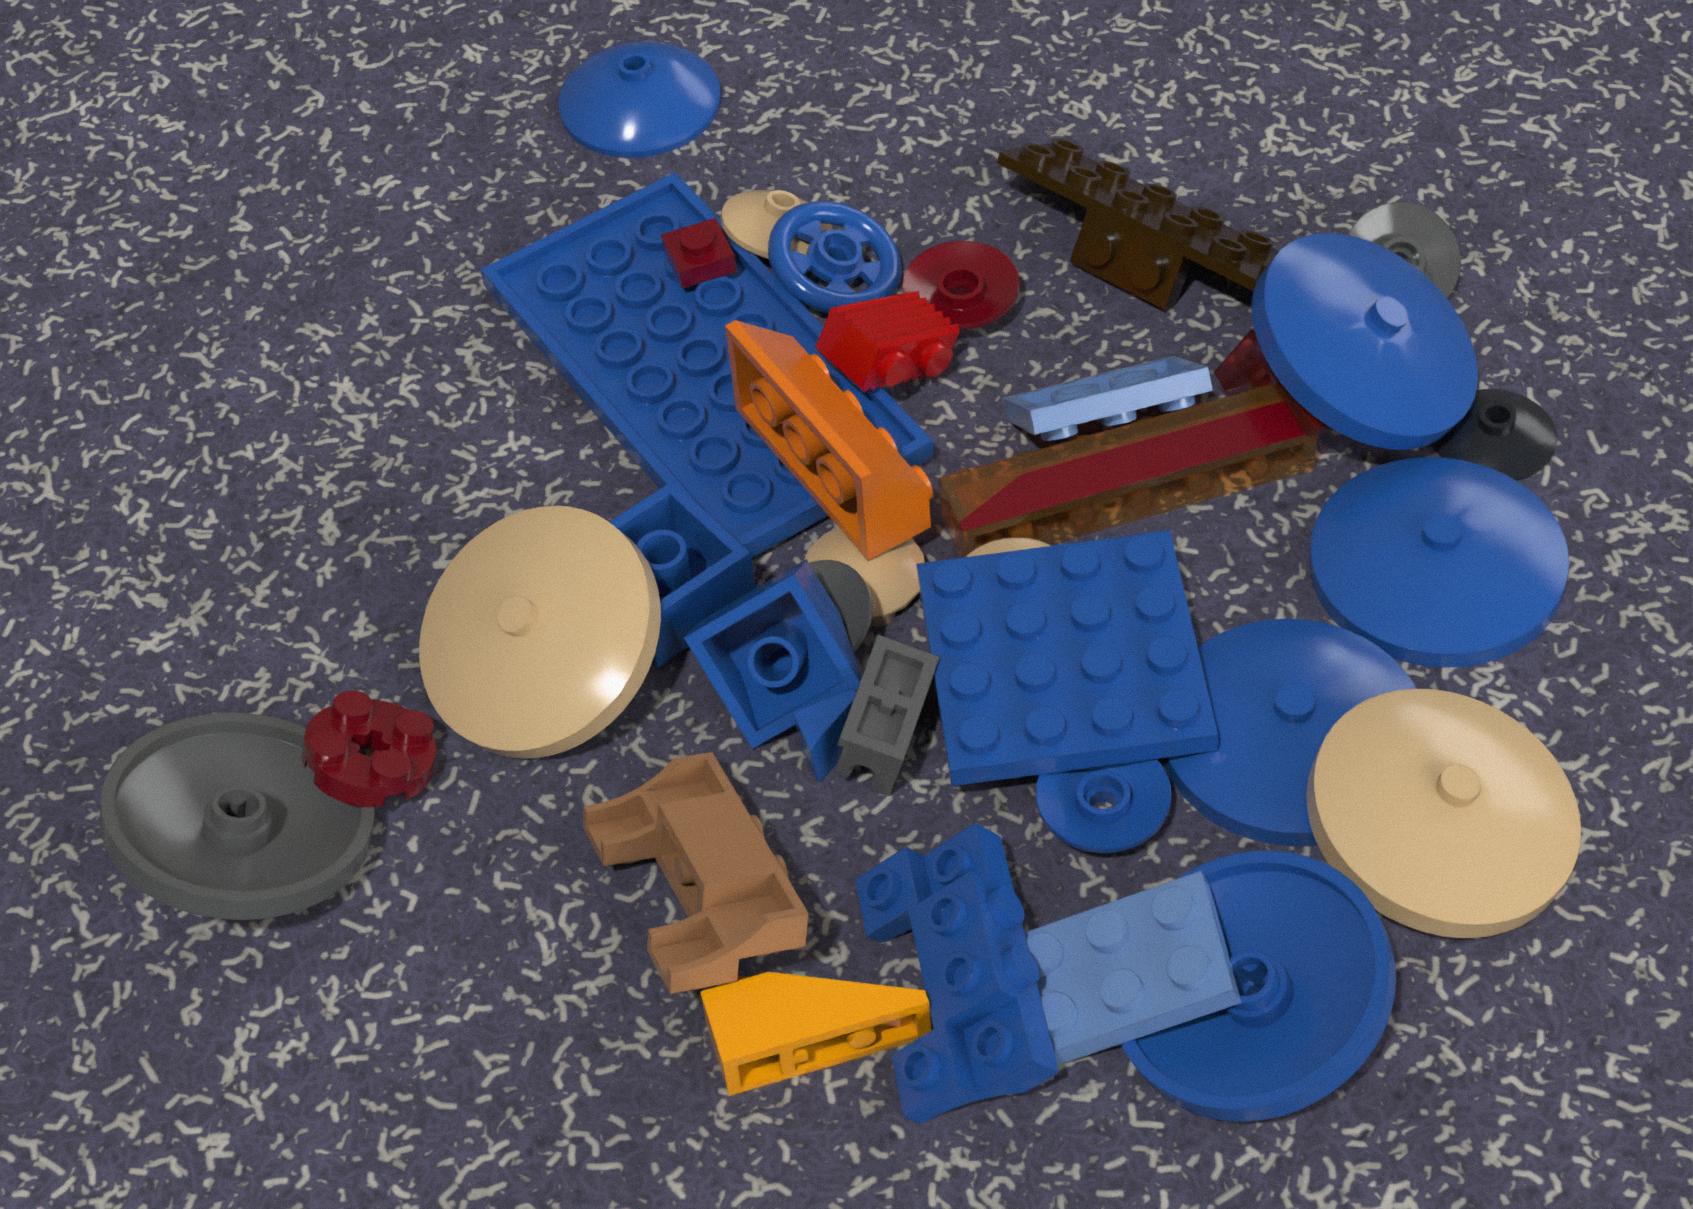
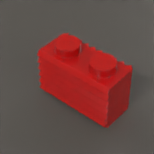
(887, 340)

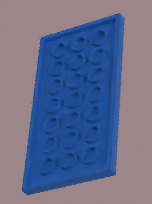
(659, 360)

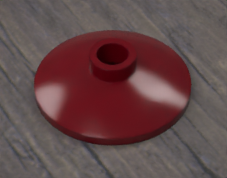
(965, 282)

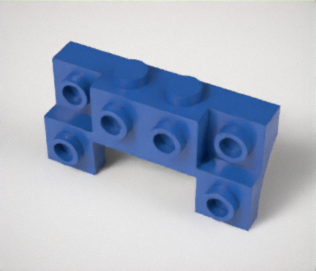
(974, 969)

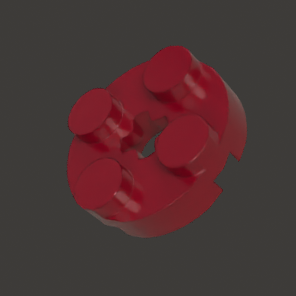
(354, 722)

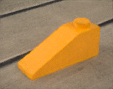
(798, 1024)

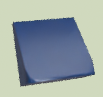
(820, 730)

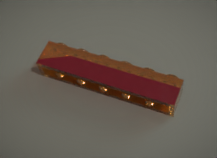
(1127, 472)

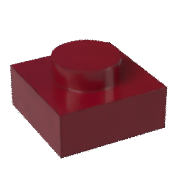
(698, 253)

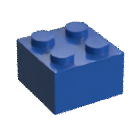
(692, 560)

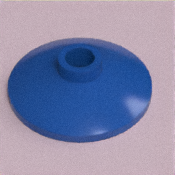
(1135, 789)

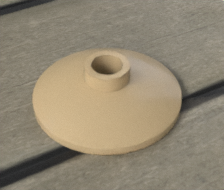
(752, 214)

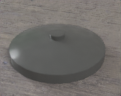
(229, 819)

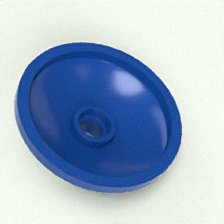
(639, 99)

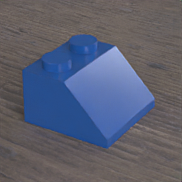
(775, 652)

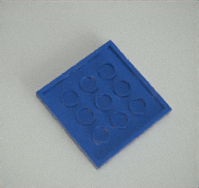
(1064, 658)

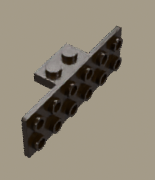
(1139, 231)

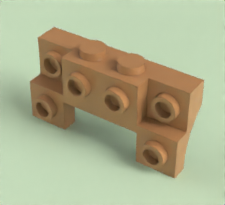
(715, 864)

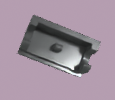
(885, 711)

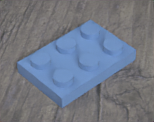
(1108, 397)
(1132, 967)

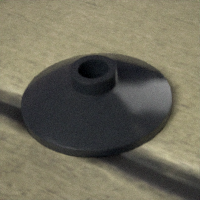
(1502, 434)

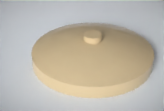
(539, 632)
(1444, 812)

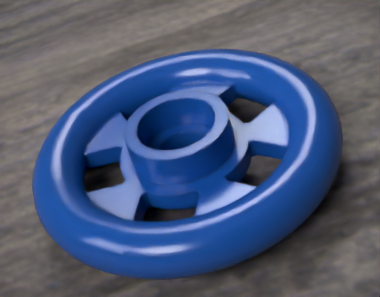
(833, 255)

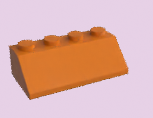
(827, 440)

